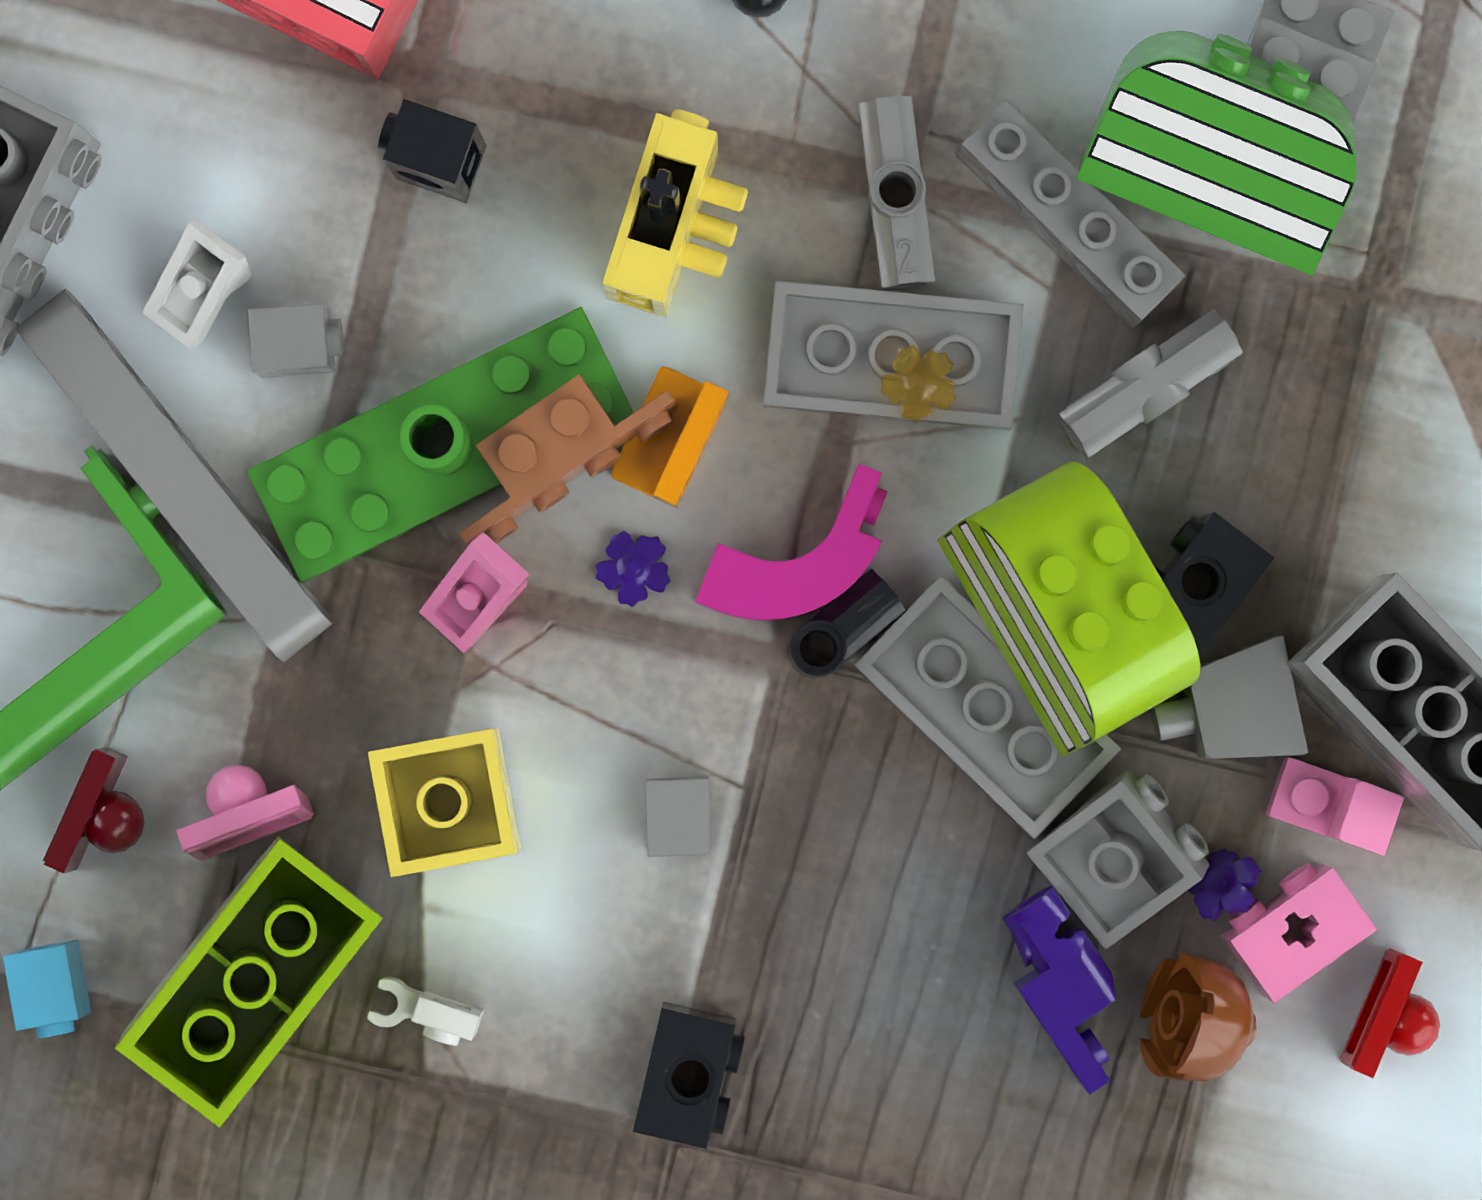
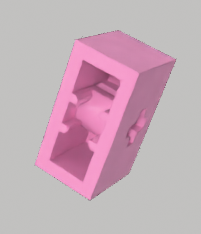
(1332, 928)

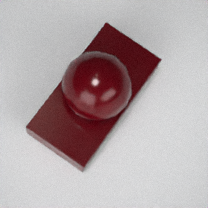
(96, 814)

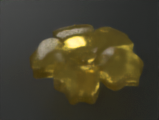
(919, 383)

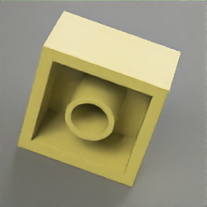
(444, 802)

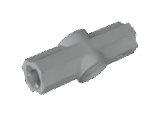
(890, 154)
(1150, 383)

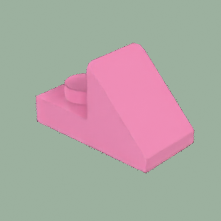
(474, 592)
(1334, 805)

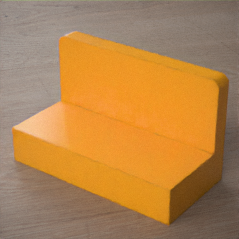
(668, 460)

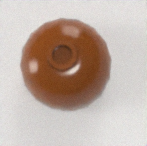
(1197, 1020)

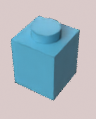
(47, 988)

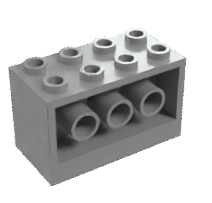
(38, 182)

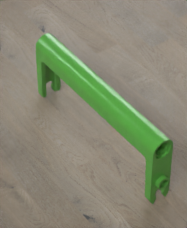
(122, 652)

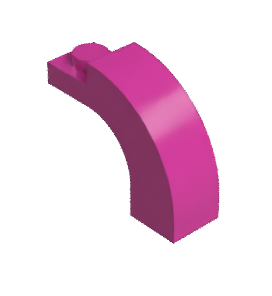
(790, 588)

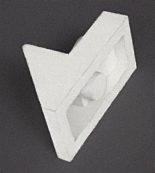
(196, 284)

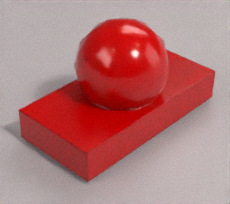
(1391, 1017)

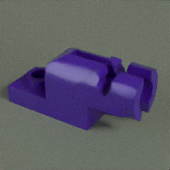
(1066, 982)

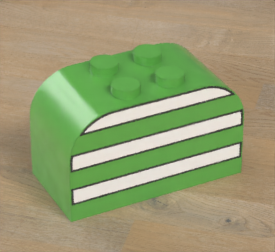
(1226, 145)

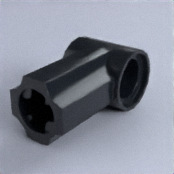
(848, 622)

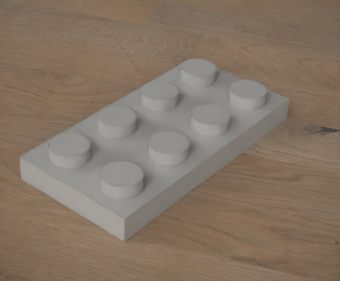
(840, 341)
(964, 697)

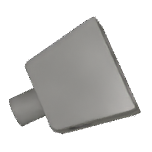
(1238, 706)

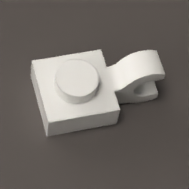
(443, 1017)

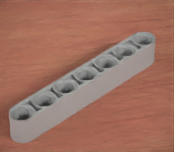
(174, 475)

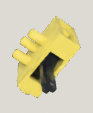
(666, 214)

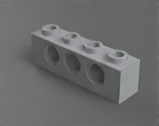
(1069, 214)

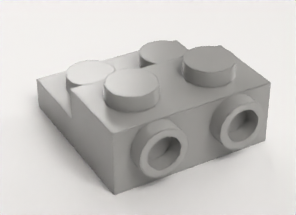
(1327, 38)
(1121, 857)

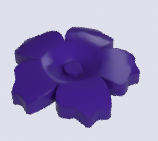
(633, 567)
(1225, 885)

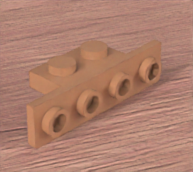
(553, 446)

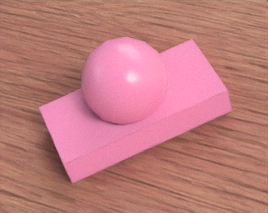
(242, 813)

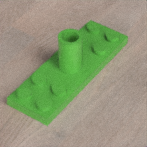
(377, 483)

